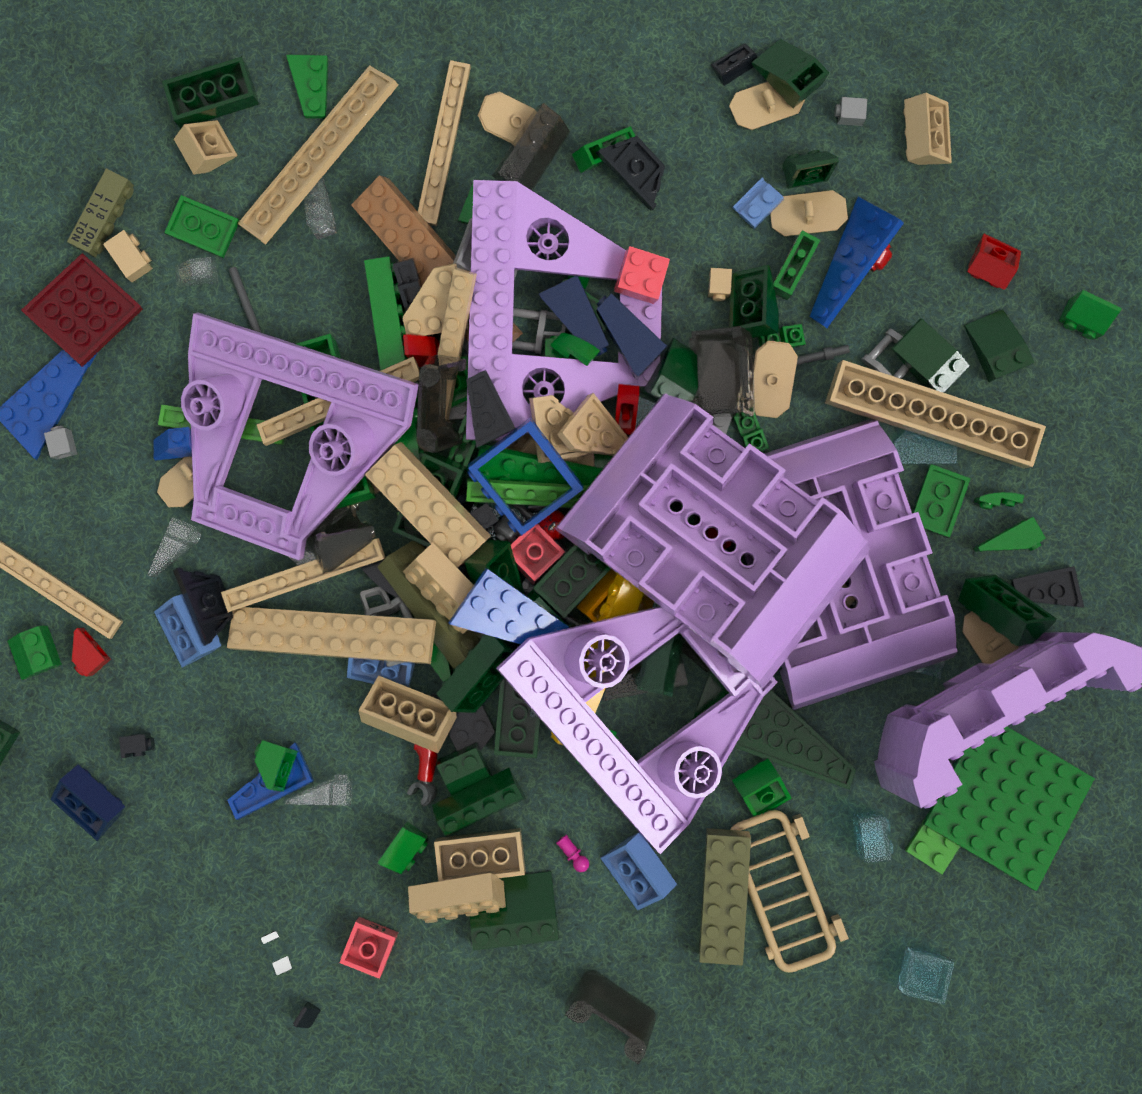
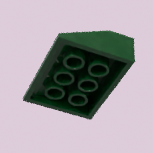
(526, 918)

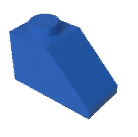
(173, 444)

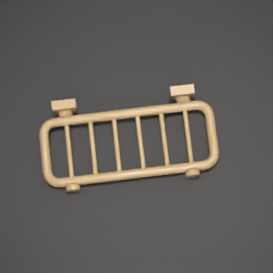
(829, 930)

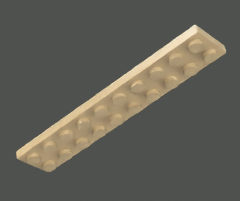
(317, 154)
(332, 635)

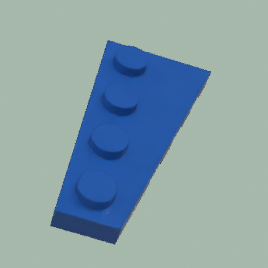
(256, 795)

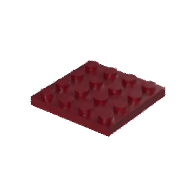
(82, 309)

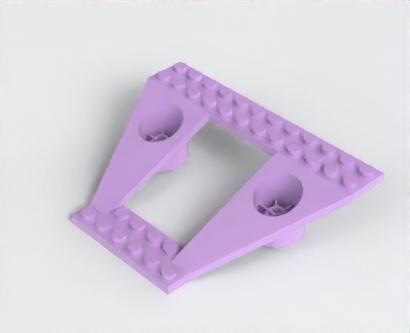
(501, 230)
(225, 376)
(648, 791)

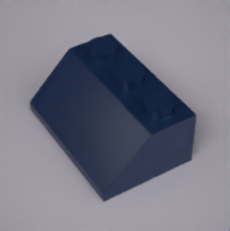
(87, 802)

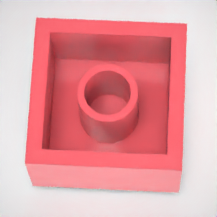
(641, 275)
(536, 553)
(369, 947)

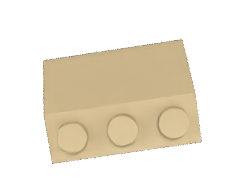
(927, 130)

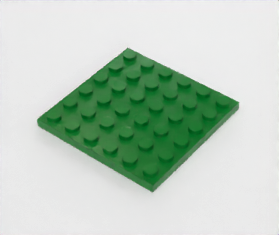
(1011, 805)

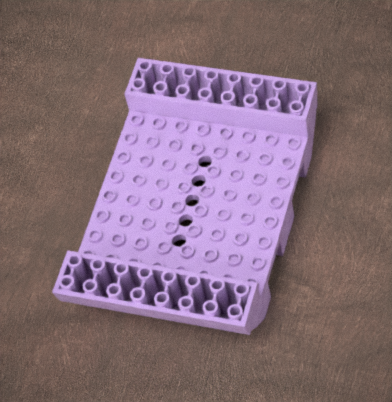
(899, 610)
(745, 612)
(988, 699)

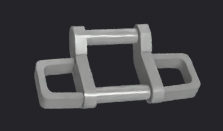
(541, 316)
(869, 360)
(388, 608)

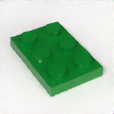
(202, 226)
(940, 499)

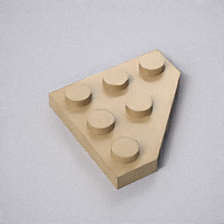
(429, 307)
(550, 418)
(592, 429)

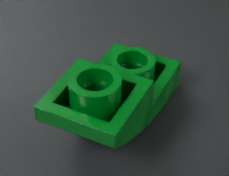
(787, 334)
(579, 348)
(751, 432)
(994, 500)

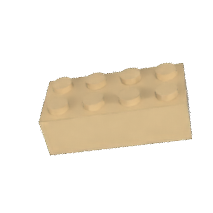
(439, 581)
(407, 714)
(480, 854)
(457, 897)

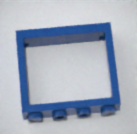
(489, 491)

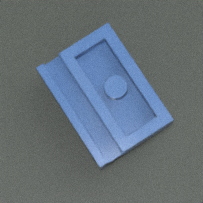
(758, 203)

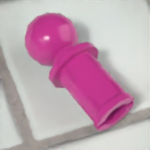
(580, 863)

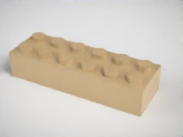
(427, 504)

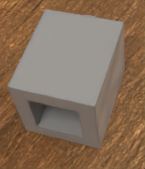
(851, 111)
(60, 442)

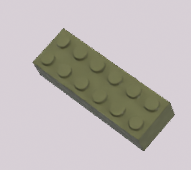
(449, 641)
(724, 896)

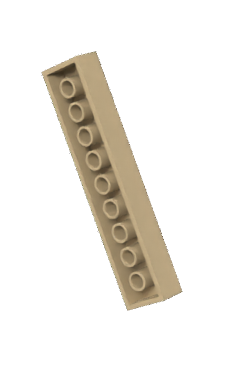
(935, 414)

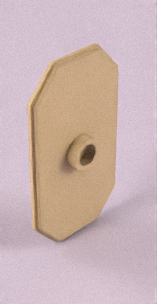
(760, 106)
(504, 116)
(810, 213)
(773, 378)
(177, 484)
(985, 640)

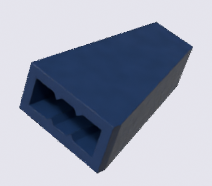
(575, 311)
(632, 337)

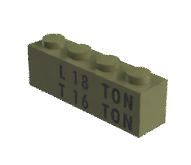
(101, 213)

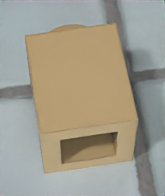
(719, 283)

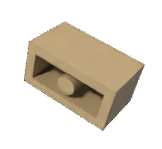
(128, 256)

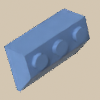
(182, 632)
(368, 671)
(639, 871)

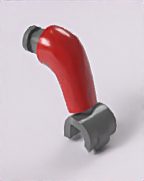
(426, 772)

